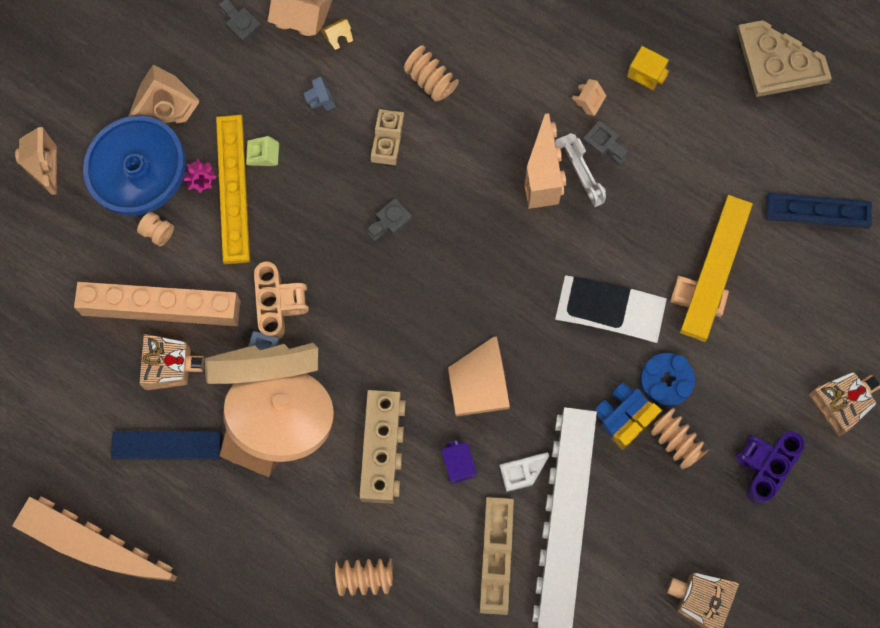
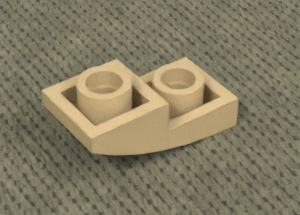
(387, 137)

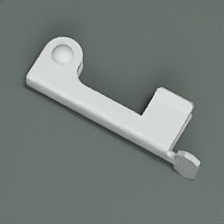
(575, 154)

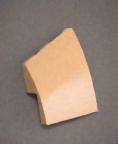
(479, 381)

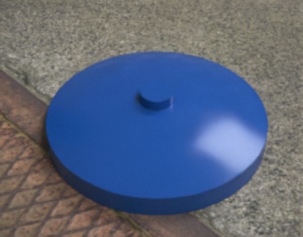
(134, 165)

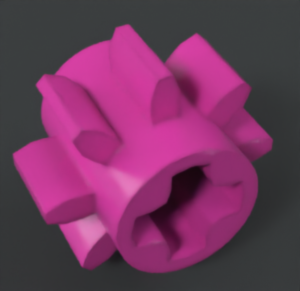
(199, 175)

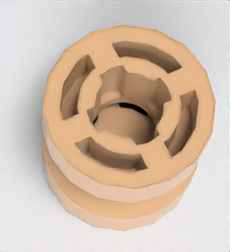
(157, 230)

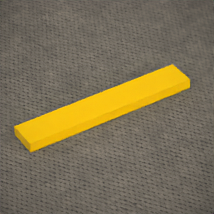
(233, 189)
(716, 268)

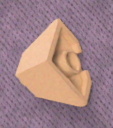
(163, 98)
(39, 158)

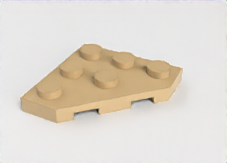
(779, 61)

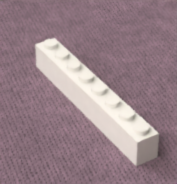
(566, 520)

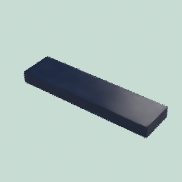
(818, 210)
(166, 445)

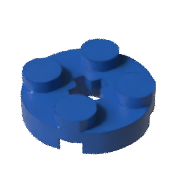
(676, 367)

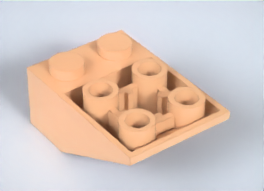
(543, 177)

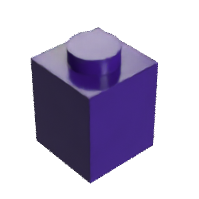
(458, 462)

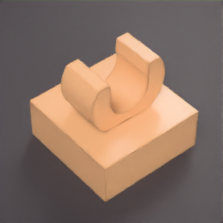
(590, 97)

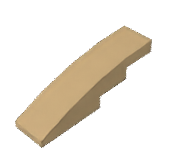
(261, 365)
(496, 556)

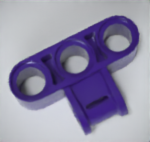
(760, 463)

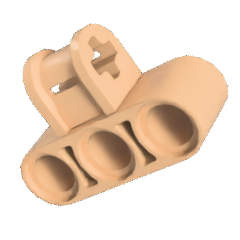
(285, 299)

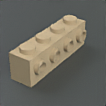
(381, 447)

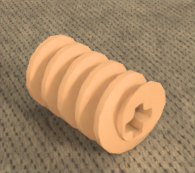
(428, 75)
(678, 439)
(364, 577)

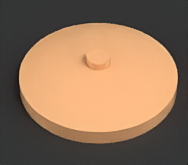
(279, 417)

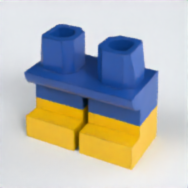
(629, 418)

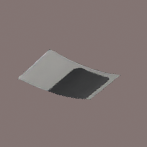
(611, 308)

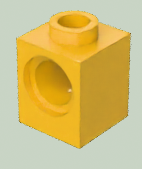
(648, 68)

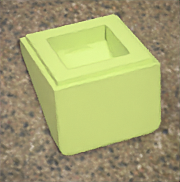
(262, 152)

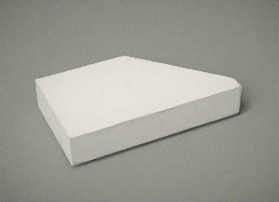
(522, 472)

